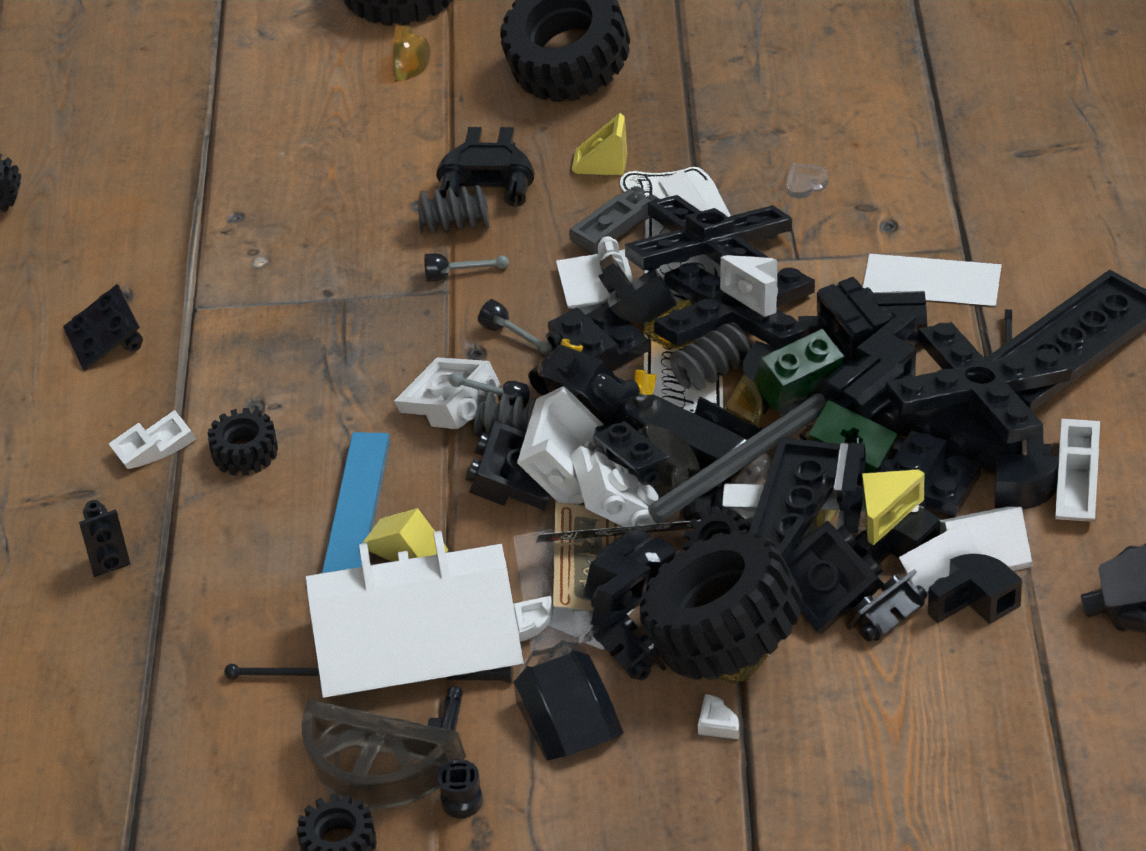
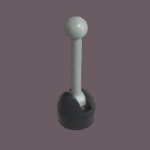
(438, 266)
(495, 317)
(512, 388)

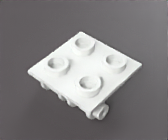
(581, 275)

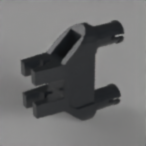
(487, 165)

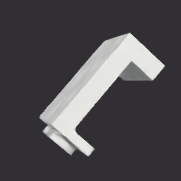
(553, 433)

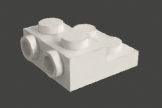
(440, 401)
(611, 490)

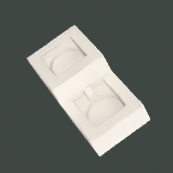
(142, 447)

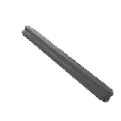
(736, 459)

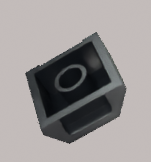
(566, 705)

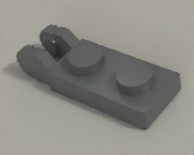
(612, 219)

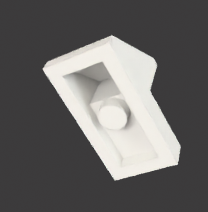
(751, 281)

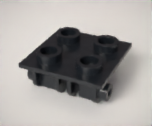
(103, 327)

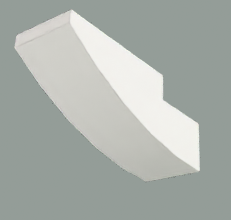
(1077, 470)

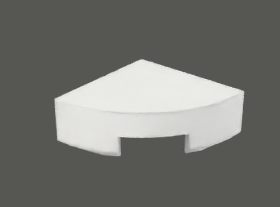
(532, 616)
(717, 719)

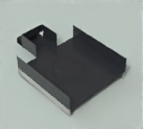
(849, 497)

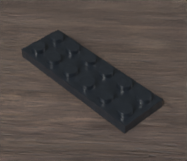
(1082, 330)

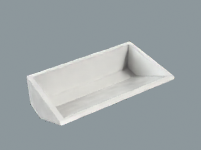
(413, 619)

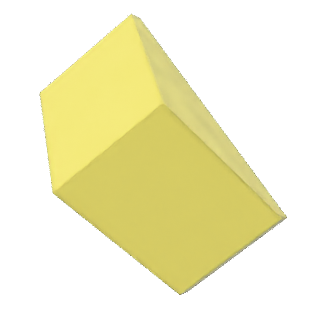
(604, 151)
(889, 499)
(401, 533)

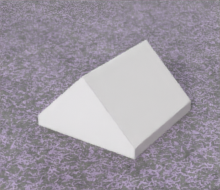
(997, 534)

